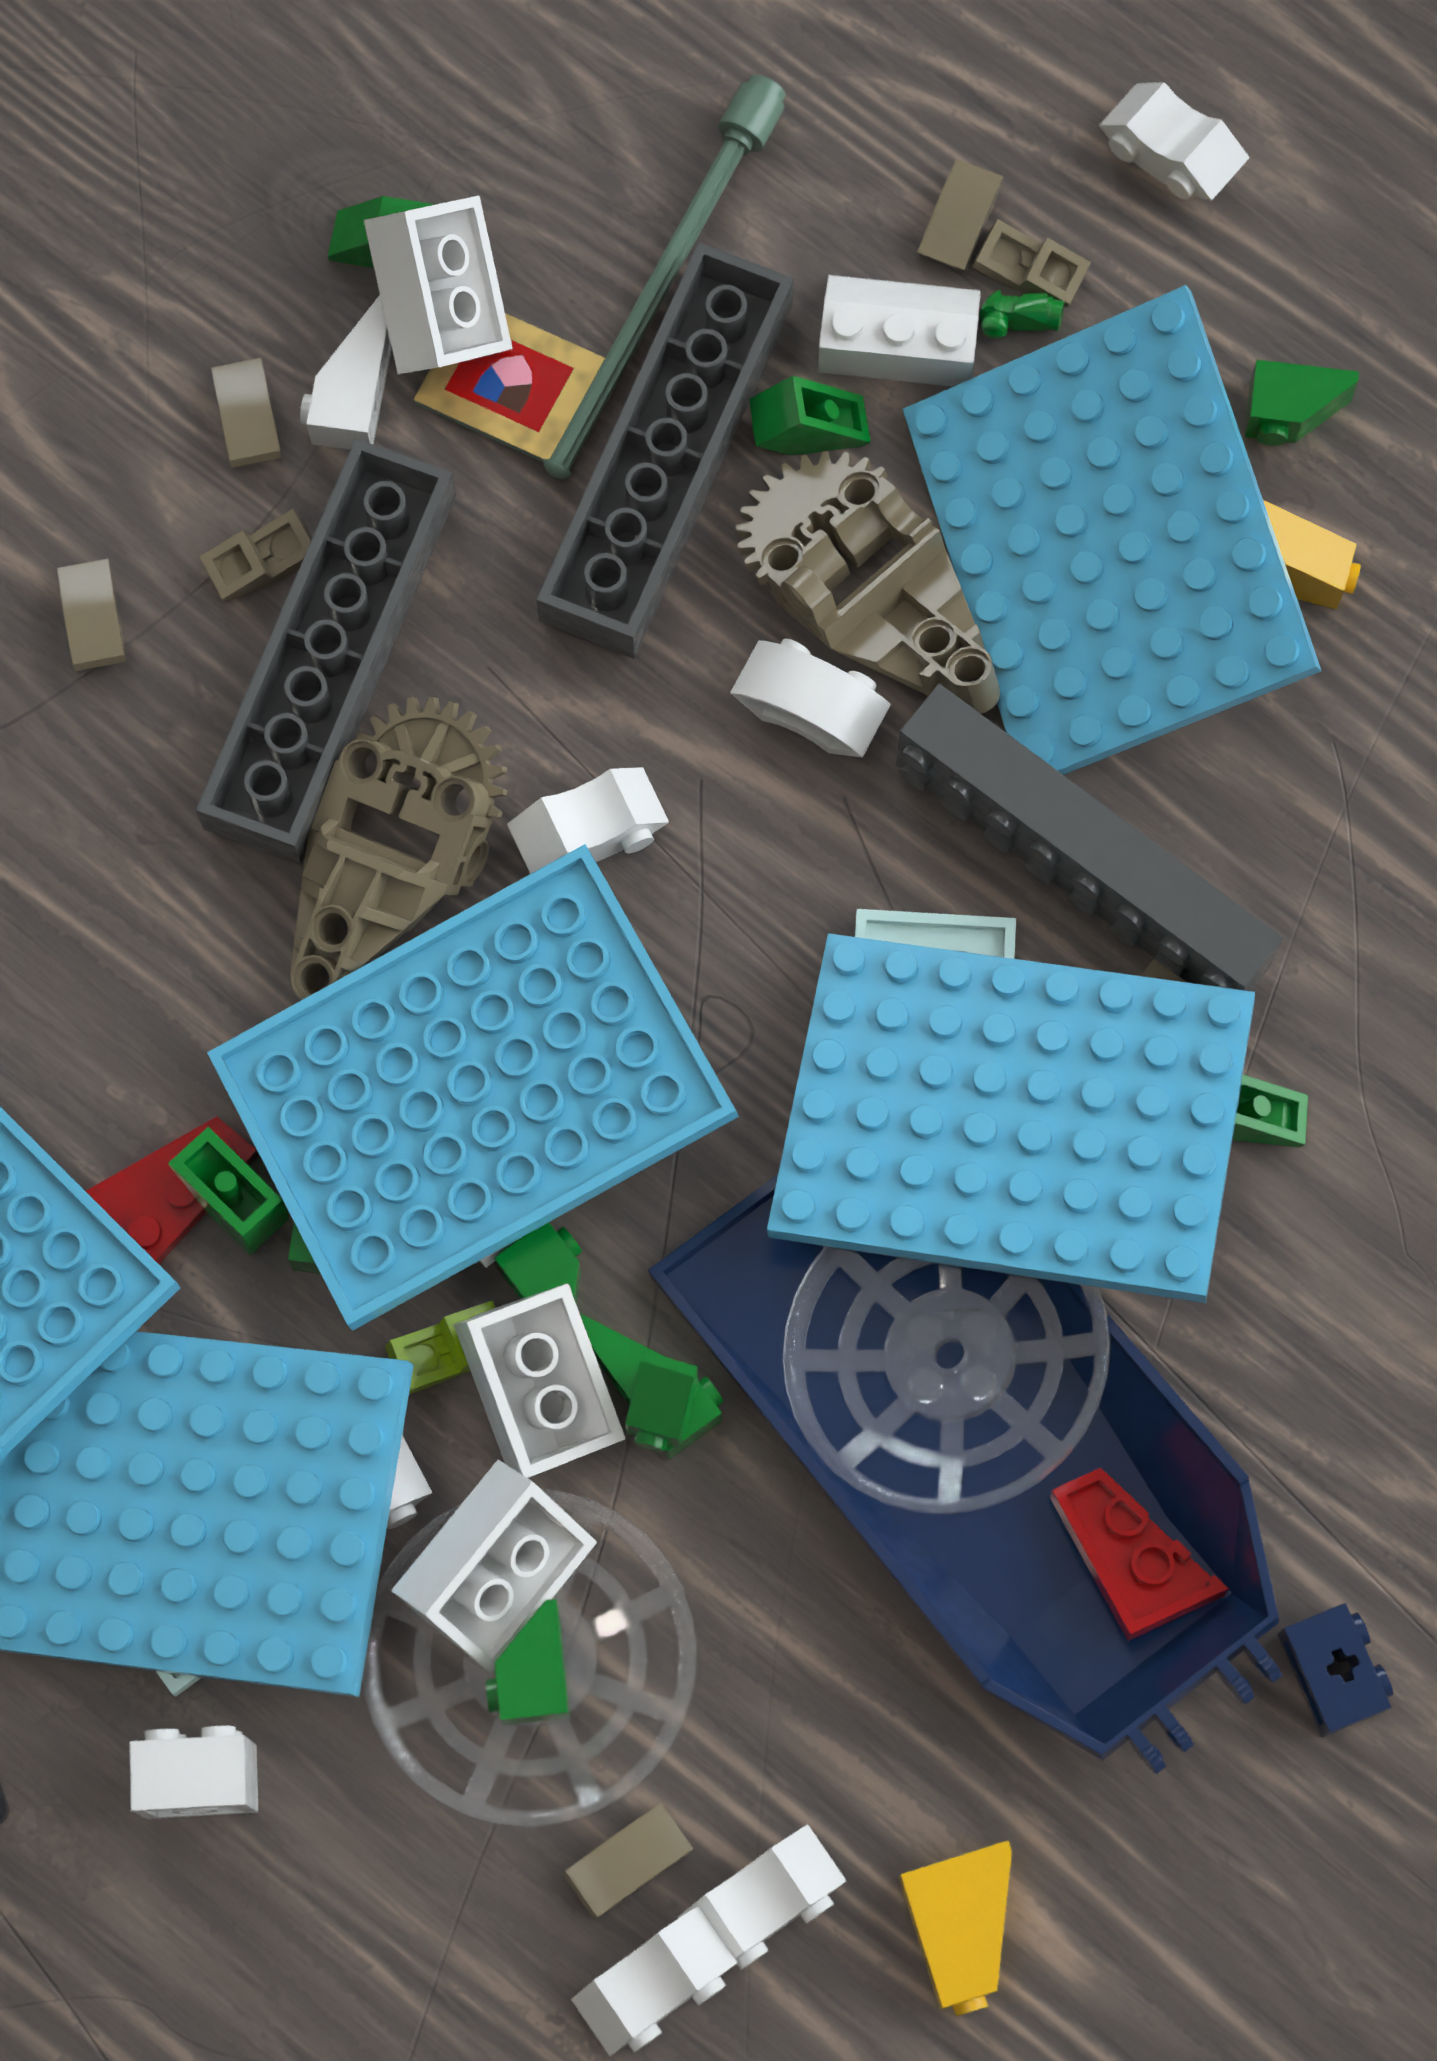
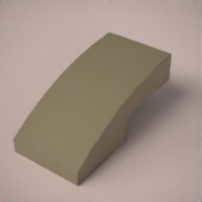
(960, 215)
(1029, 265)
(246, 412)
(258, 559)
(91, 615)
(627, 1861)

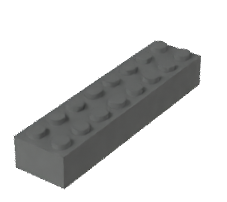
(665, 450)
(327, 649)
(1081, 846)

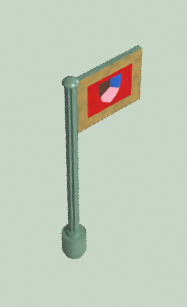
(550, 391)

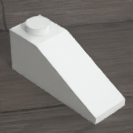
(350, 385)

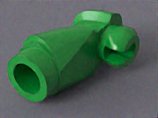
(1020, 313)

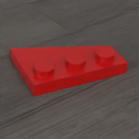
(152, 1199)
(1130, 1558)

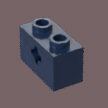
(1310, 1651)

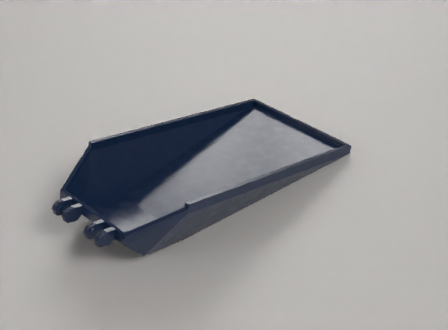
(1008, 1577)

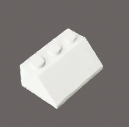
(438, 285)
(898, 331)
(539, 1381)
(494, 1564)

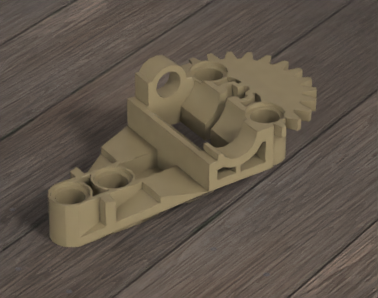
(899, 611)
(371, 883)

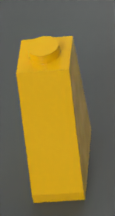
(1314, 558)
(960, 1923)

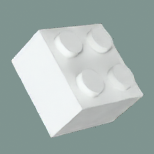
(193, 1775)

